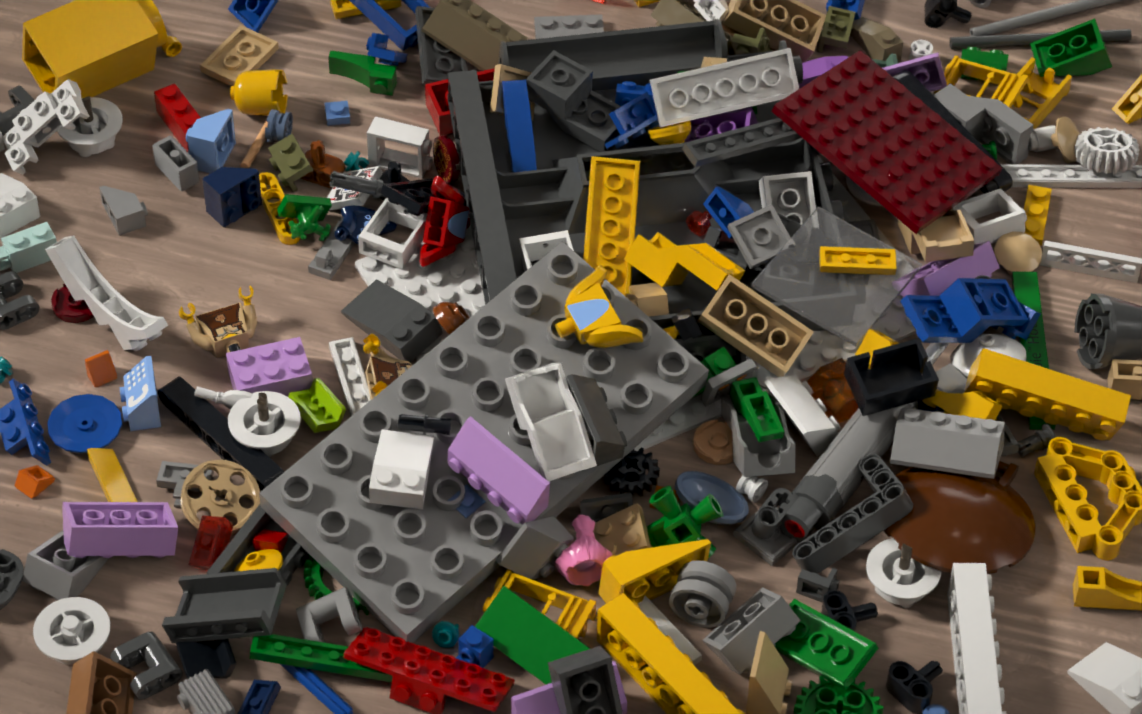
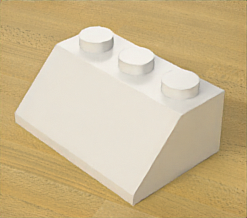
(804, 411)

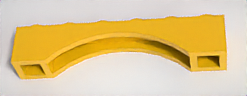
(969, 404)
(1104, 589)

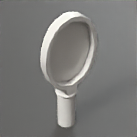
(227, 399)

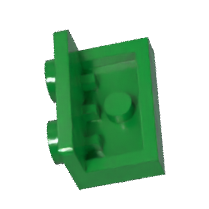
(993, 59)

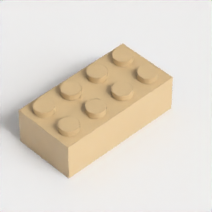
(782, 21)
(755, 326)

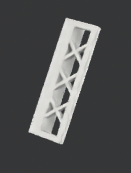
(1091, 261)

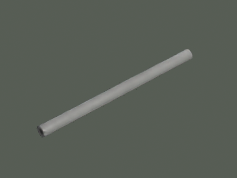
(1038, 16)

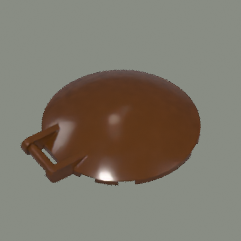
(964, 519)

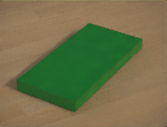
(527, 634)
(826, 646)

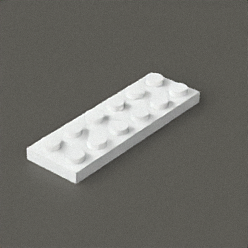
(724, 87)

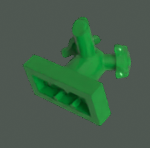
(308, 212)

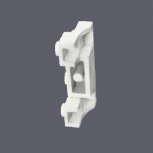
(41, 121)

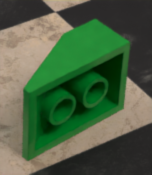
(1072, 51)

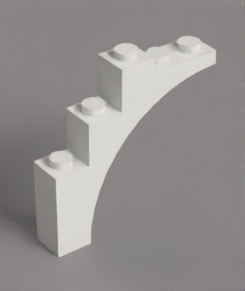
(86, 283)

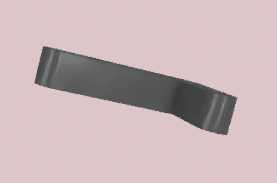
(859, 523)

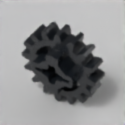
(631, 473)

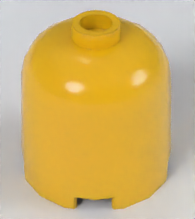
(259, 92)

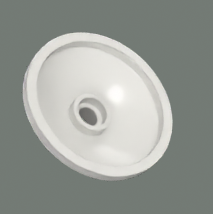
(966, 353)

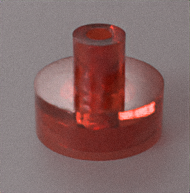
(699, 222)

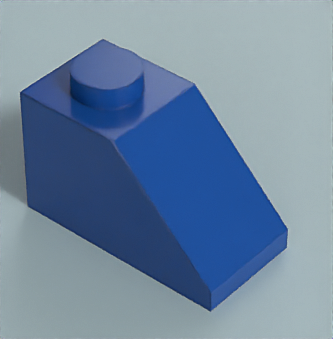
(726, 208)

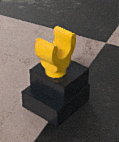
(685, 325)

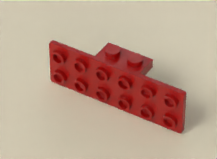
(426, 676)

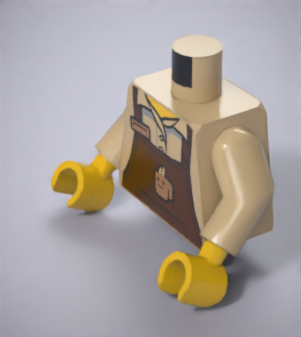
(223, 328)
(381, 367)

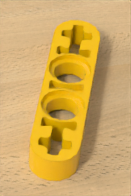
(271, 208)

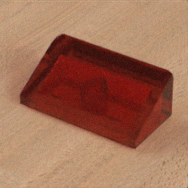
(210, 541)

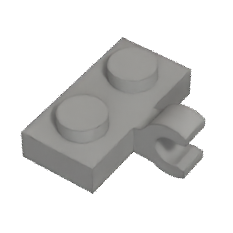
(173, 476)

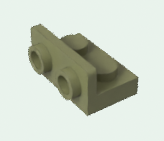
(836, 28)

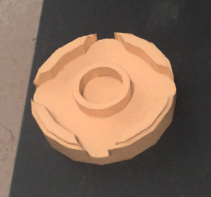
(714, 442)

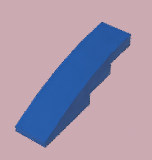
(519, 125)

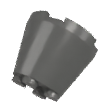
(1108, 331)

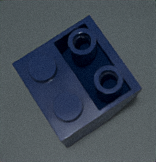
(231, 193)

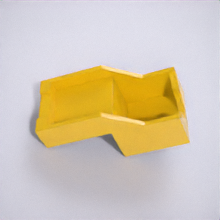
(670, 263)

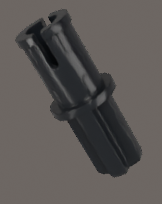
(424, 424)

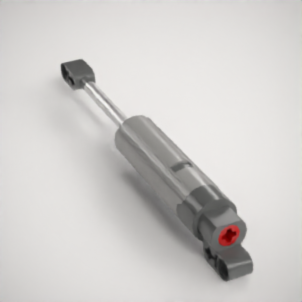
(834, 474)

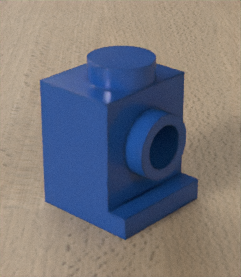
(475, 647)

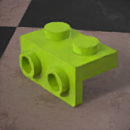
(319, 407)

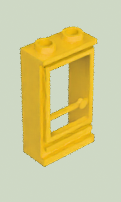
(1009, 84)
(1046, 89)
(575, 609)

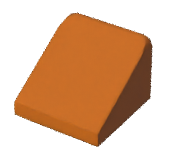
(100, 369)
(33, 481)

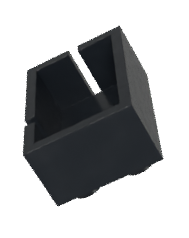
(893, 377)

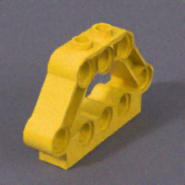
(1057, 477)

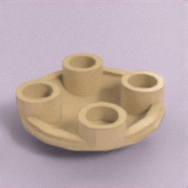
(1065, 138)
(1018, 252)

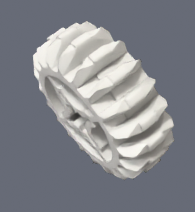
(1106, 150)

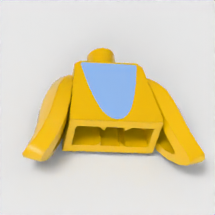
(593, 317)

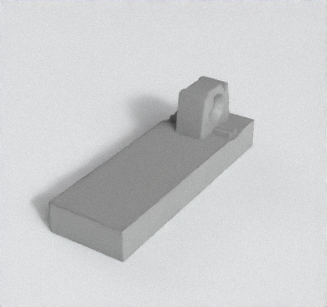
(330, 255)

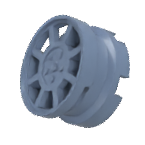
(278, 125)

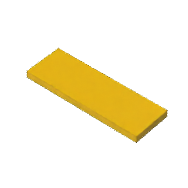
(612, 218)

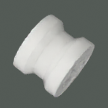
(920, 48)
(752, 487)

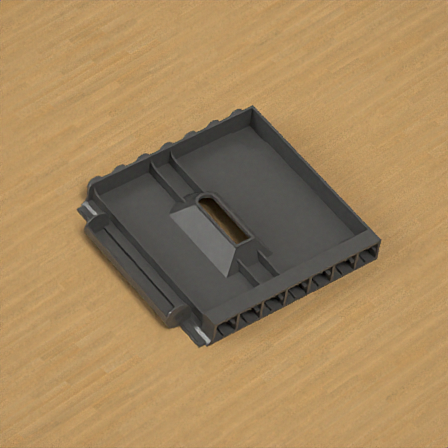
(556, 194)

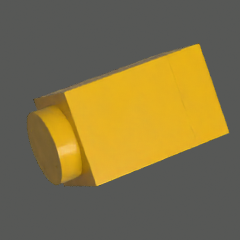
(93, 44)

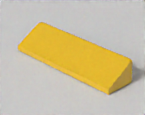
(110, 475)

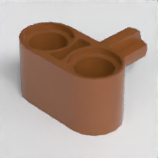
(322, 165)

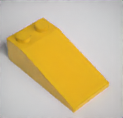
(648, 570)

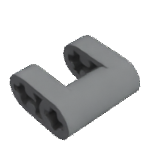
(326, 608)

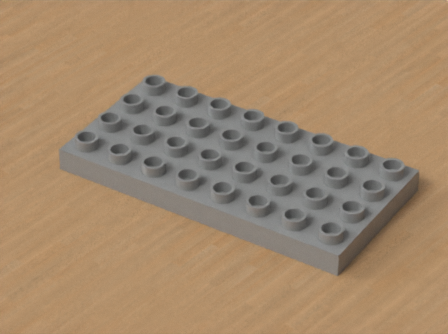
(423, 562)

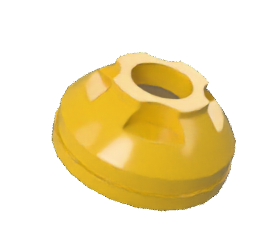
(670, 134)

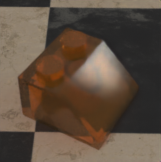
(833, 390)

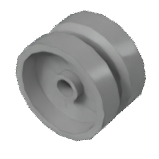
(702, 594)

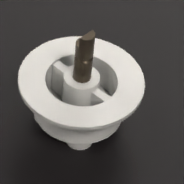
(97, 131)
(264, 421)
(899, 576)

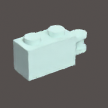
(26, 248)

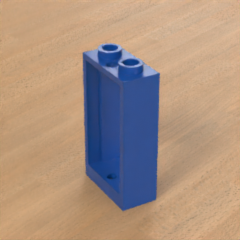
(388, 25)

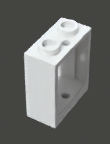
(379, 155)
(989, 203)
(533, 249)
(387, 250)

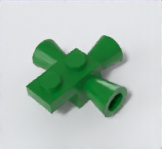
(679, 522)

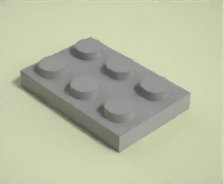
(567, 25)

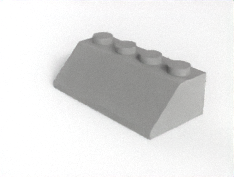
(948, 442)

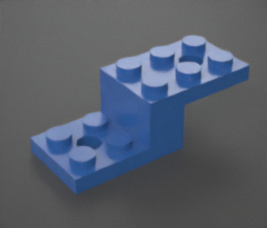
(964, 310)

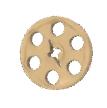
(220, 486)

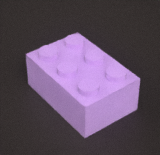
(270, 367)

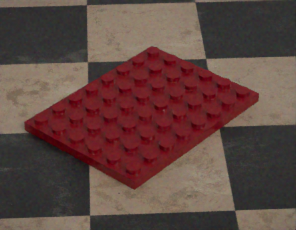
(887, 141)

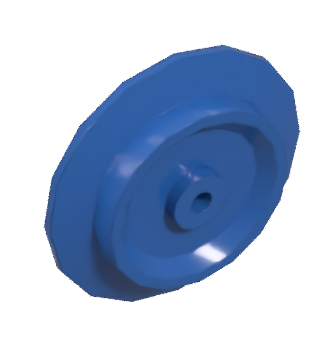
(84, 423)

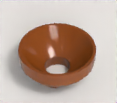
(450, 315)

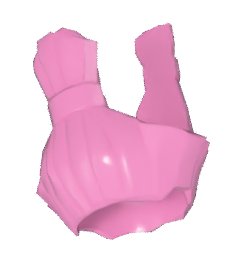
(584, 558)

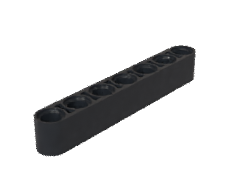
(910, 82)
(213, 430)

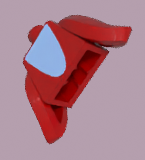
(445, 222)

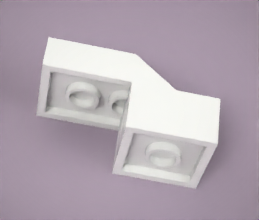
(552, 421)

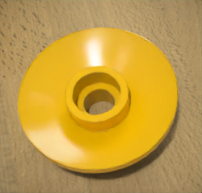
(261, 560)

